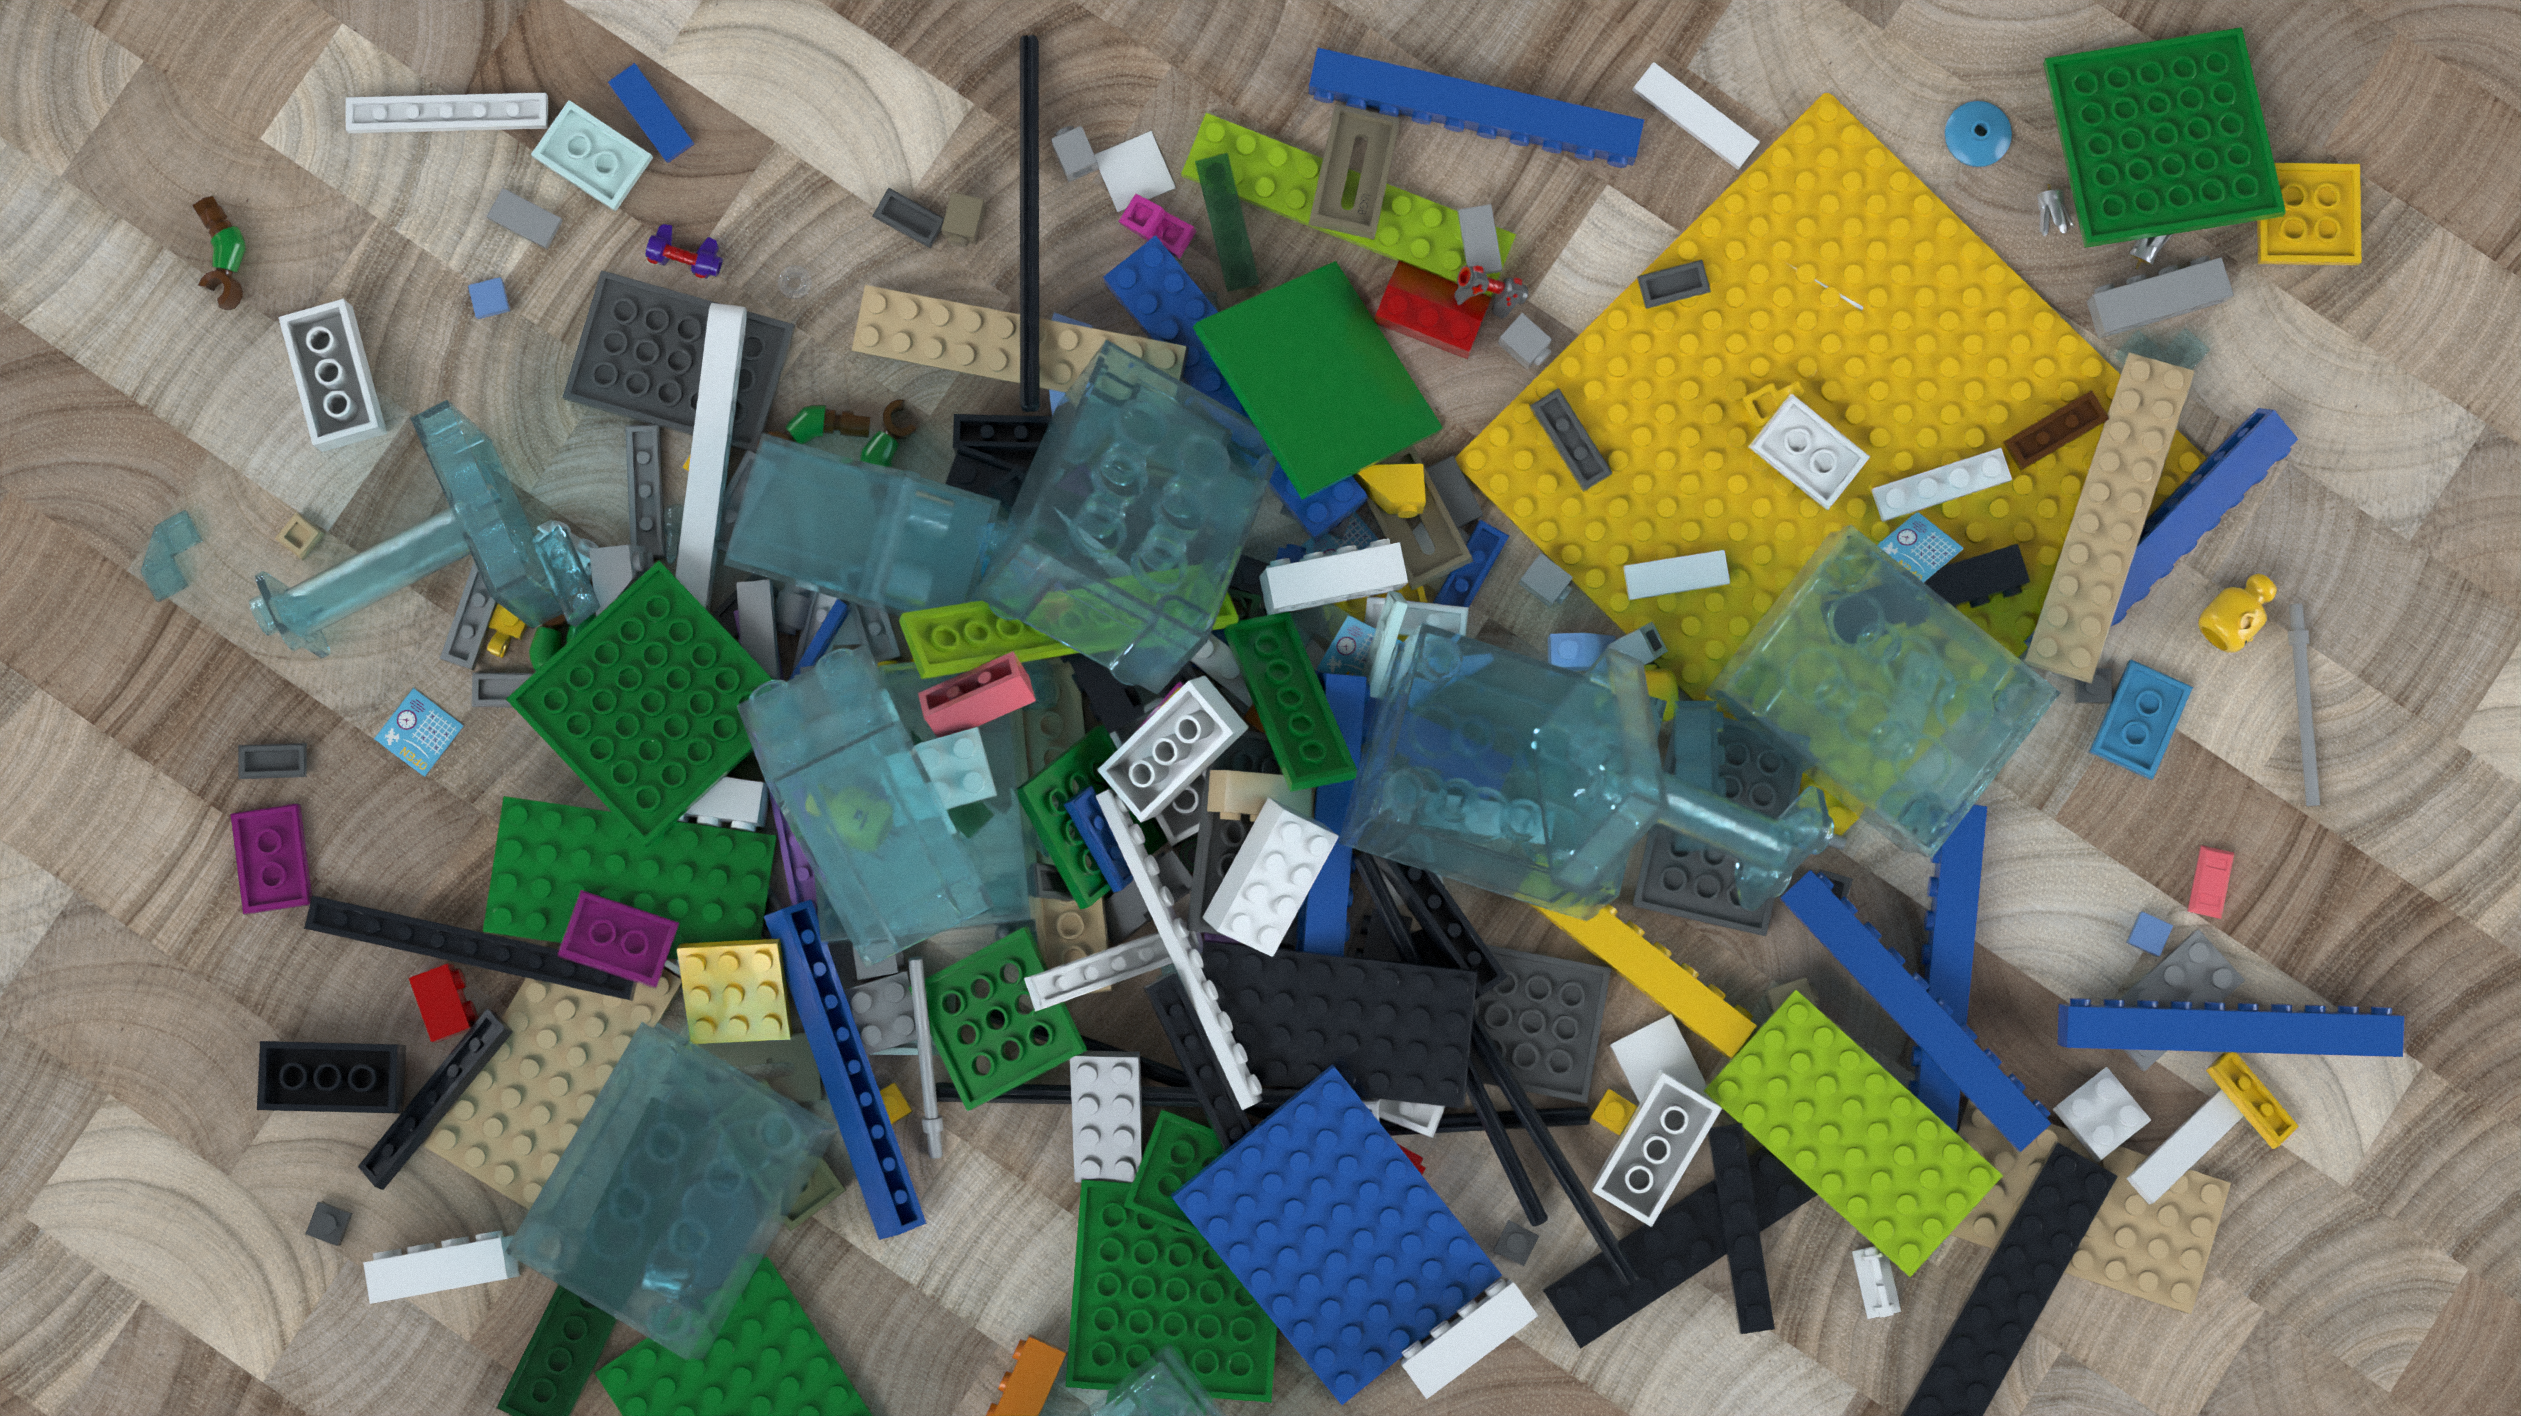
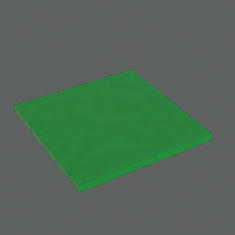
(1318, 379)

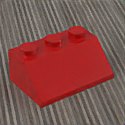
(1427, 310)

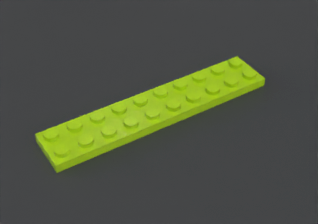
(1286, 184)
(971, 634)

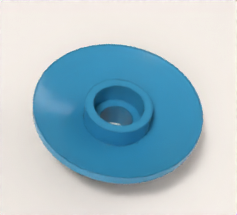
(1967, 145)

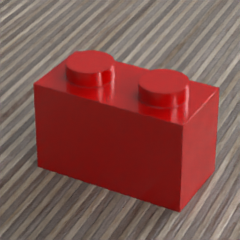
(443, 1002)

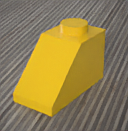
(1395, 487)

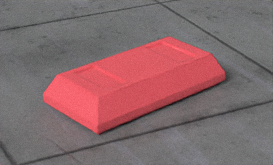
(2210, 882)

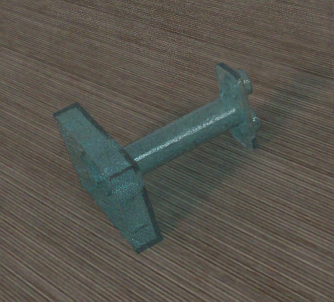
(481, 522)
(1607, 788)

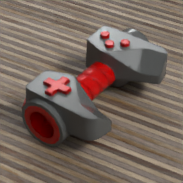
(1475, 281)

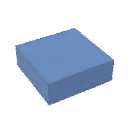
(489, 298)
(2149, 934)

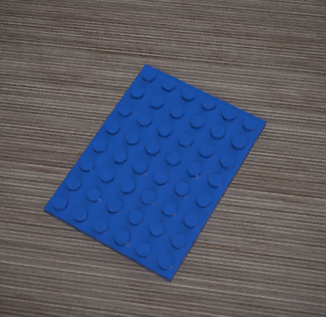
(1336, 1234)

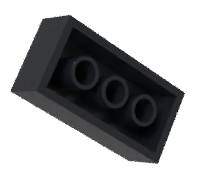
(331, 1077)

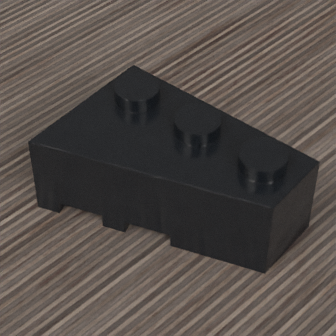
(999, 439)
(1110, 699)

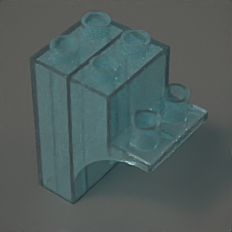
(861, 530)
(863, 804)

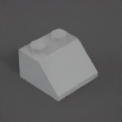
(616, 570)

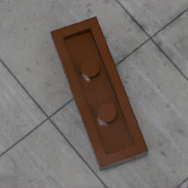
(2056, 430)

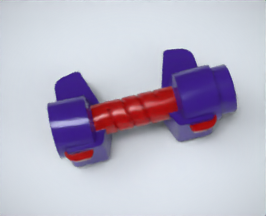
(703, 262)

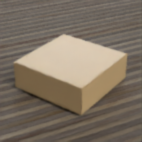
(299, 536)

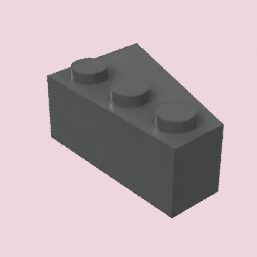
(1127, 910)

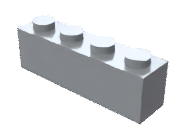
(2159, 297)

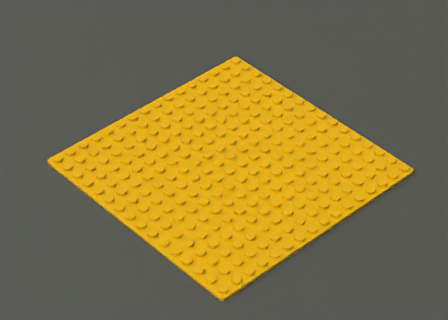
(1922, 377)

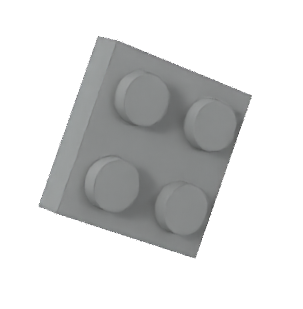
(883, 1012)

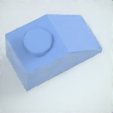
(1576, 650)

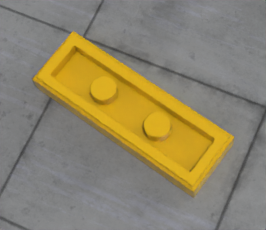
(2252, 1098)

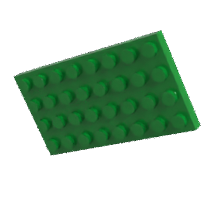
(691, 874)

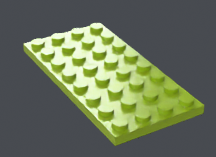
(1853, 1133)

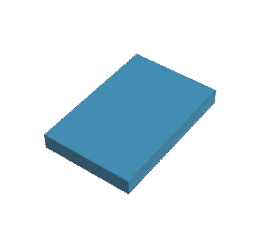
(2140, 719)

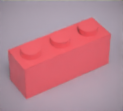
(977, 696)

